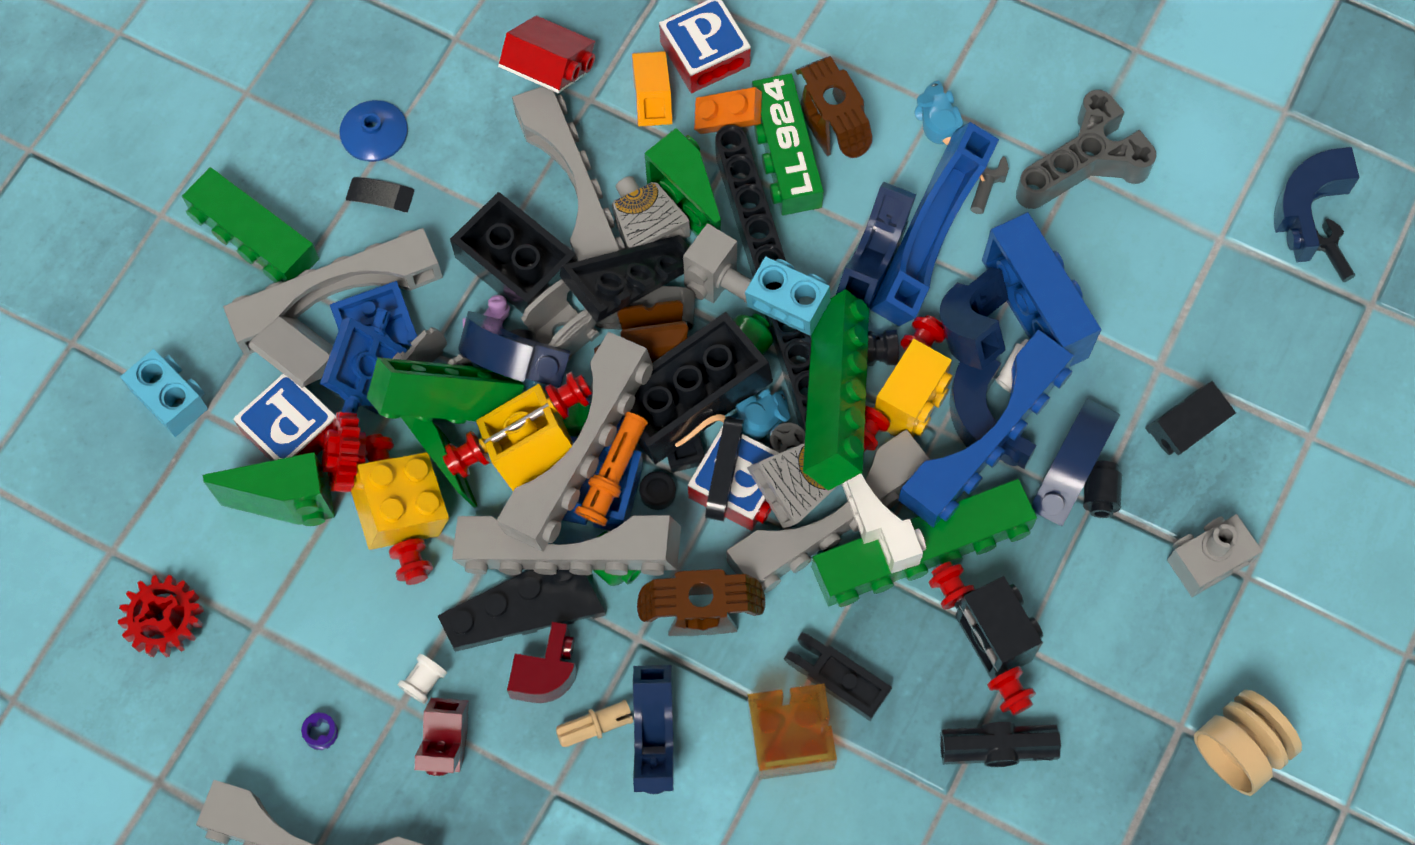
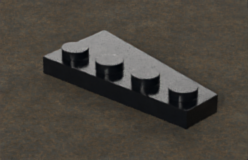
(624, 276)
(521, 607)

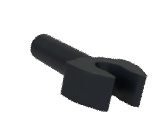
(1330, 247)

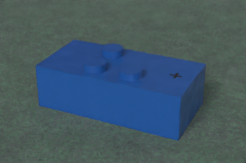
(1040, 287)

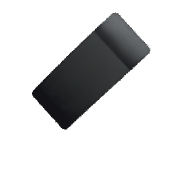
(380, 193)

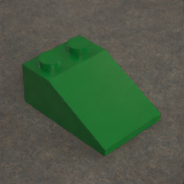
(681, 173)
(278, 489)

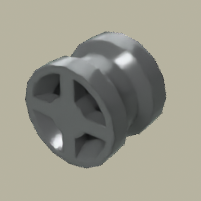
(788, 435)

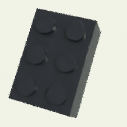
(511, 251)

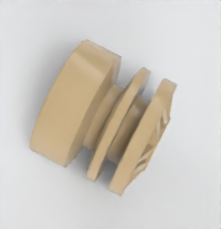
(1248, 742)

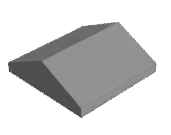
(293, 350)

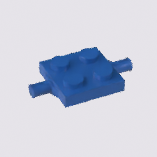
(355, 357)

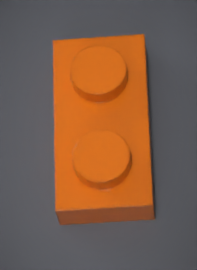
(728, 108)

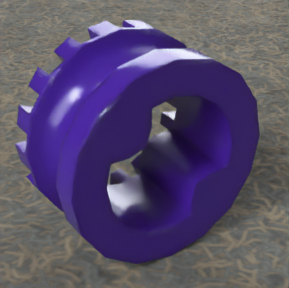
(323, 741)

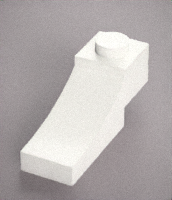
(898, 539)

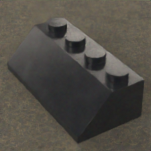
(696, 381)

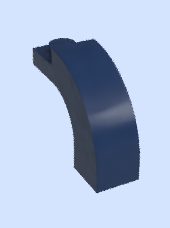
(1319, 176)
(878, 244)
(965, 320)
(510, 355)
(972, 415)
(1074, 462)
(653, 729)

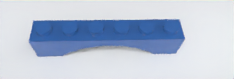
(914, 261)
(941, 481)

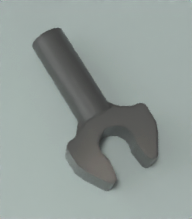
(984, 188)

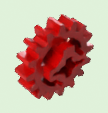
(343, 451)
(148, 622)

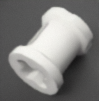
(422, 678)

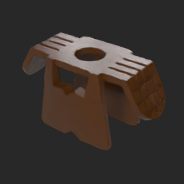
(846, 117)
(654, 327)
(671, 599)

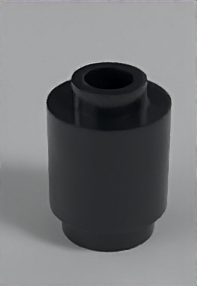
(1103, 490)

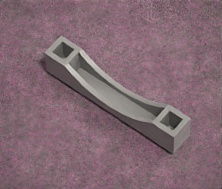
(545, 127)
(403, 259)
(539, 506)
(637, 544)
(774, 553)
(240, 816)

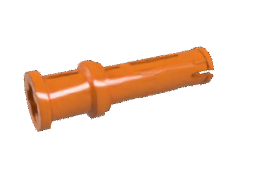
(605, 484)

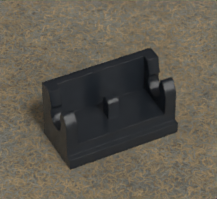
(1191, 419)

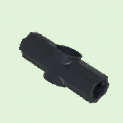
(1000, 744)

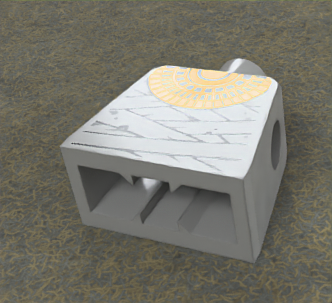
(647, 214)
(787, 487)

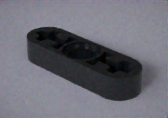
(724, 468)

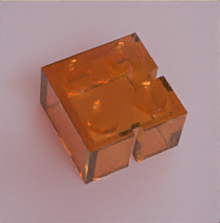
(790, 736)

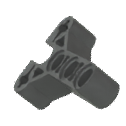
(1122, 159)

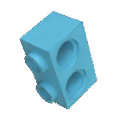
(782, 302)
(161, 395)

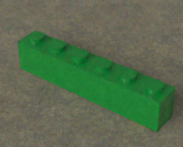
(837, 392)
(975, 526)

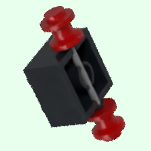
(996, 629)

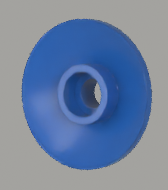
(375, 142)

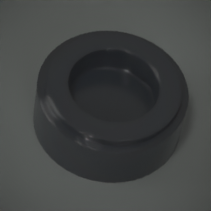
(657, 490)

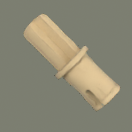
(594, 724)

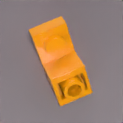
(652, 88)

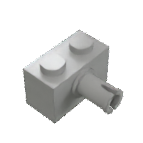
(712, 266)
(1214, 554)

